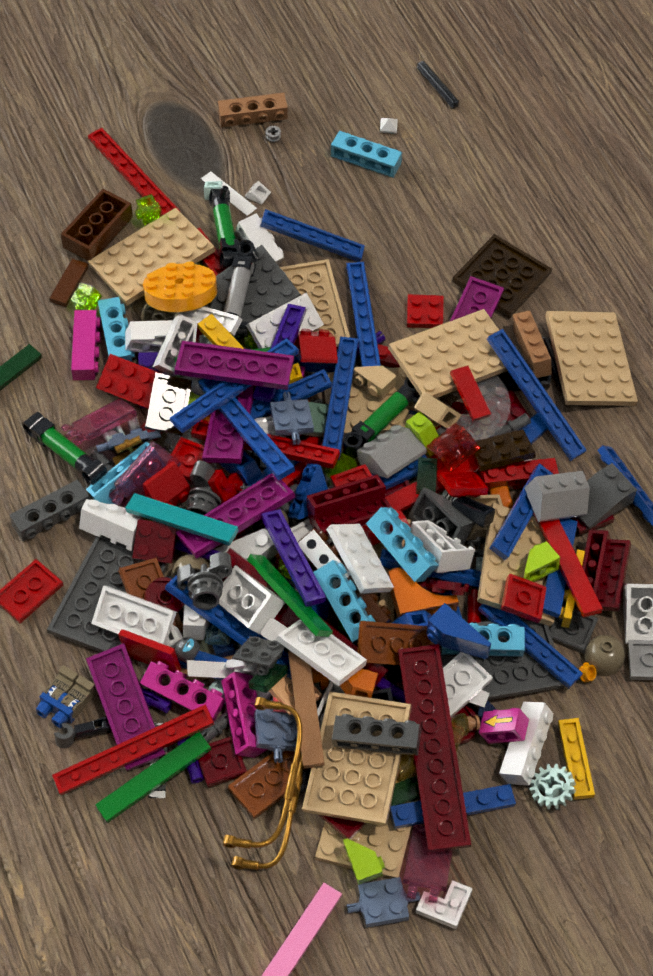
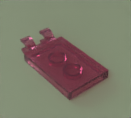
(99, 421)
(144, 467)
(425, 867)

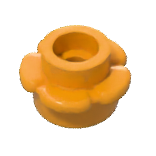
(589, 672)

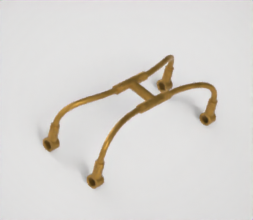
(291, 799)

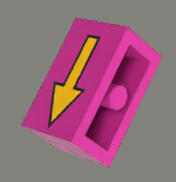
(504, 726)

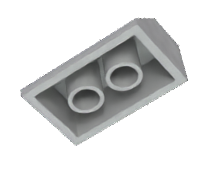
(391, 451)
(559, 496)

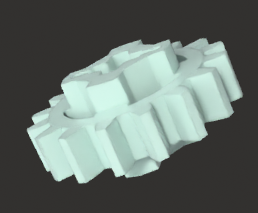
(550, 783)

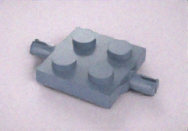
(291, 417)
(120, 437)
(275, 732)
(382, 902)

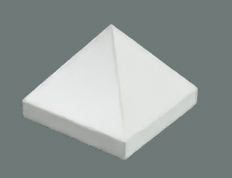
(388, 125)

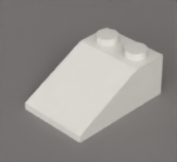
(249, 600)
(638, 611)

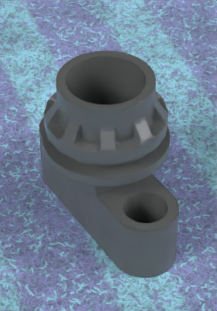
(202, 498)
(207, 585)

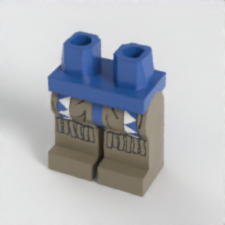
(65, 697)

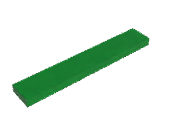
(289, 596)
(153, 777)

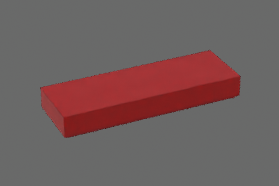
(470, 393)

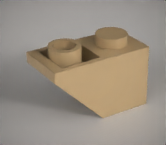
(375, 379)
(437, 410)

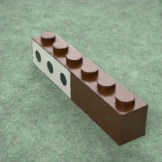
(320, 553)

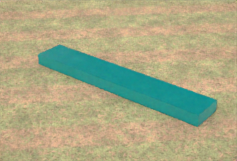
(182, 519)

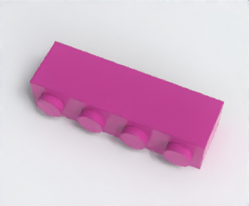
(85, 345)

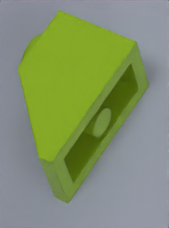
(423, 430)
(541, 562)
(363, 862)

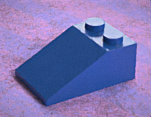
(456, 634)

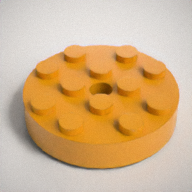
(180, 287)

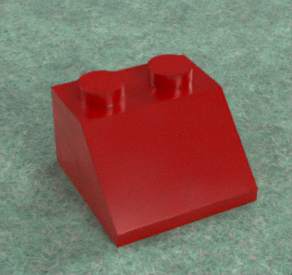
(316, 346)
(167, 485)

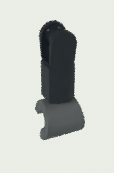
(81, 731)

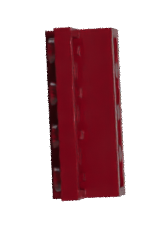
(347, 503)
(606, 567)

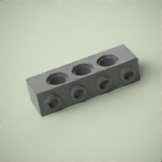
(54, 502)
(364, 740)

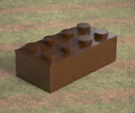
(96, 225)

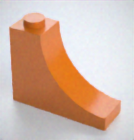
(411, 597)

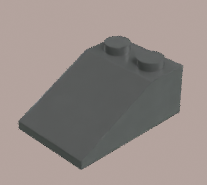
(607, 495)
(441, 512)

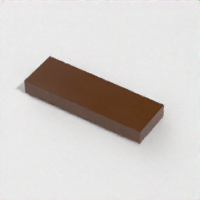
(69, 282)

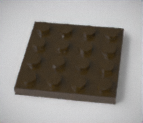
(505, 267)

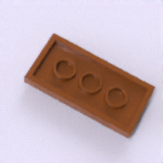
(139, 576)
(380, 640)
(263, 784)

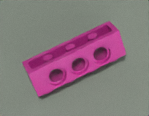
(154, 675)
(241, 710)

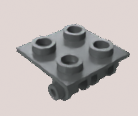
(260, 652)

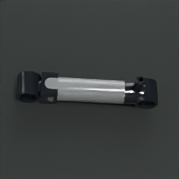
(244, 268)

